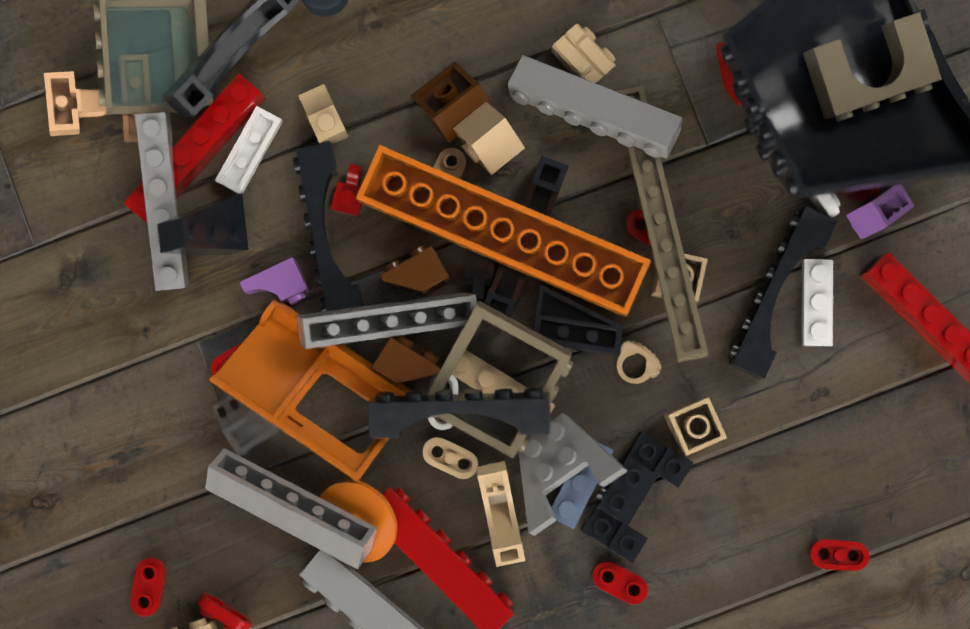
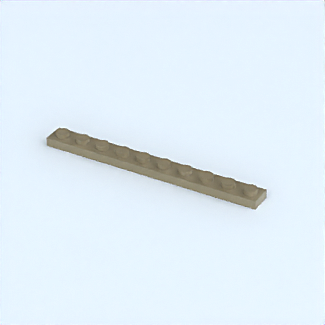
(667, 250)

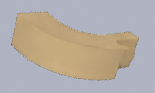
(500, 513)

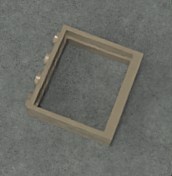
(525, 334)

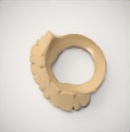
(631, 348)

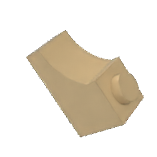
(323, 115)

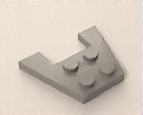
(554, 460)

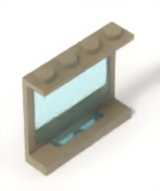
(147, 50)

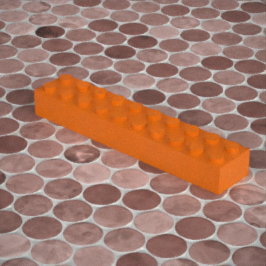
(503, 231)

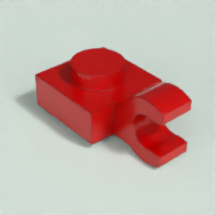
(345, 194)

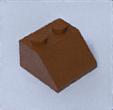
(450, 99)

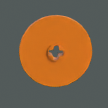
(370, 507)

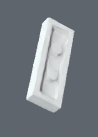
(249, 150)
(817, 302)

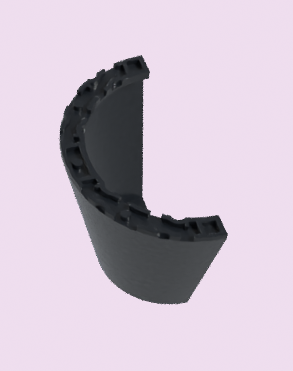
(816, 156)

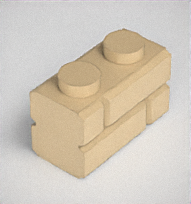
(583, 56)

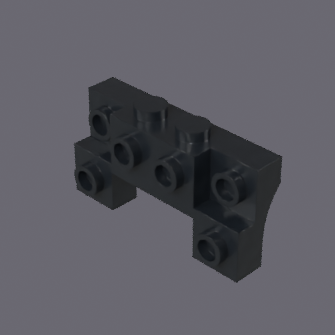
(624, 495)

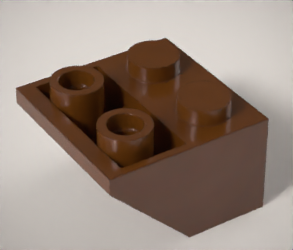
(419, 274)
(404, 362)

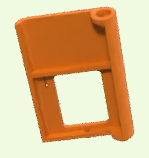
(276, 372)

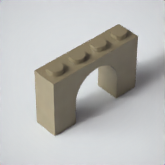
(911, 69)

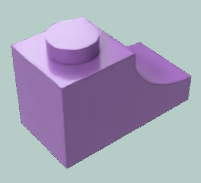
(880, 211)
(282, 279)

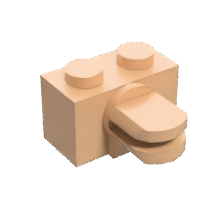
(69, 104)

